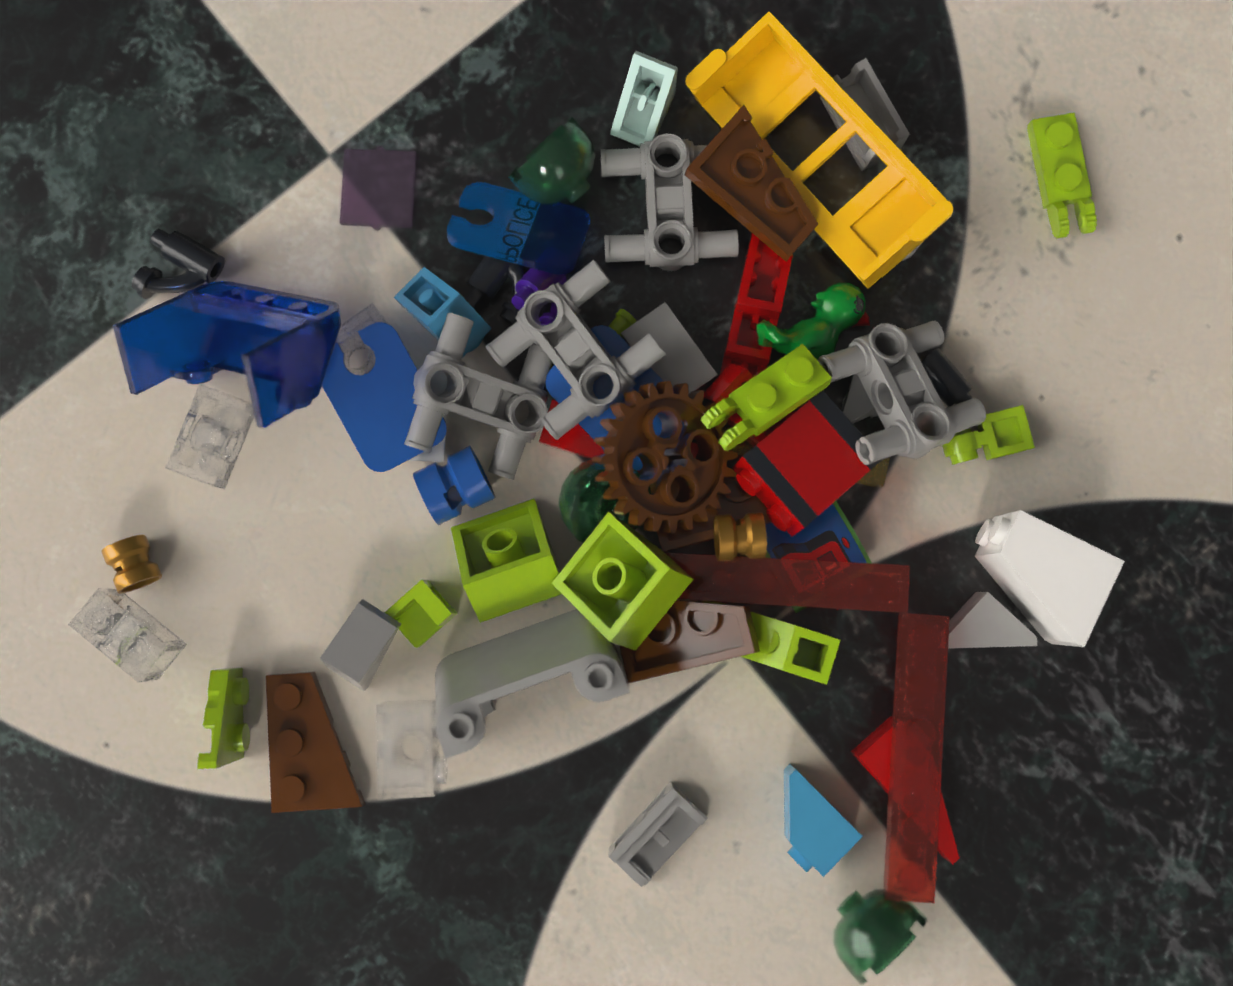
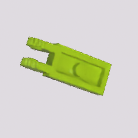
(1061, 172)
(769, 396)

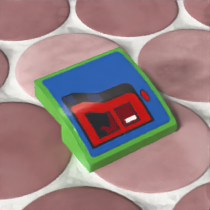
(824, 539)

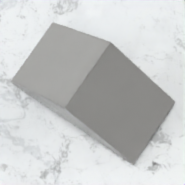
(987, 624)
(361, 644)

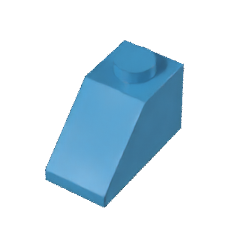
(431, 299)
(814, 826)

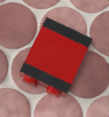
(803, 464)

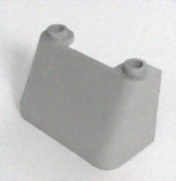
(515, 661)

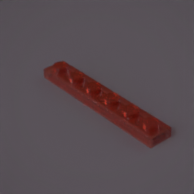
(796, 582)
(916, 758)

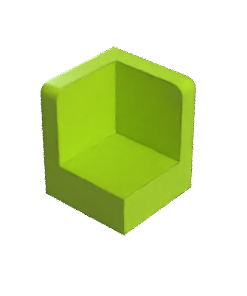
(421, 612)

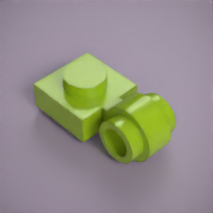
(1000, 435)

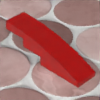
(758, 299)

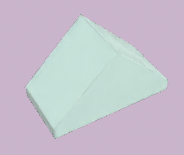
(644, 99)

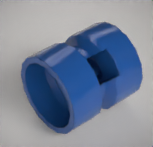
(438, 489)

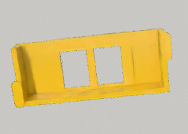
(772, 78)

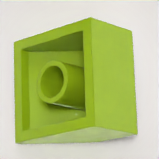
(506, 560)
(621, 582)

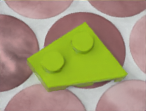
(225, 718)

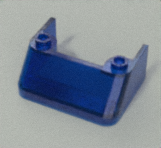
(225, 325)

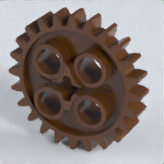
(663, 458)

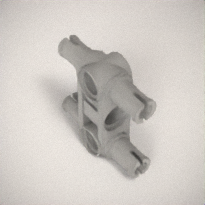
(667, 207)
(574, 349)
(901, 391)
(479, 397)

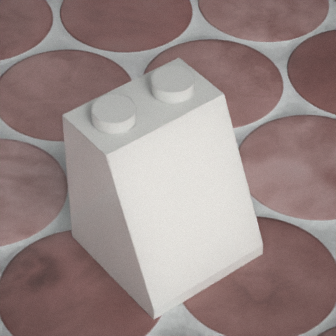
(1048, 575)

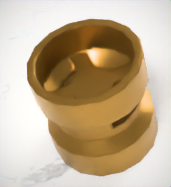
(740, 536)
(131, 562)

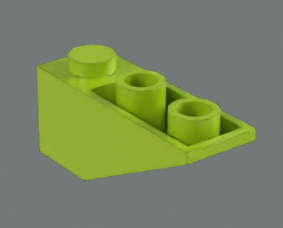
(793, 648)

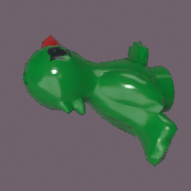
(836, 311)

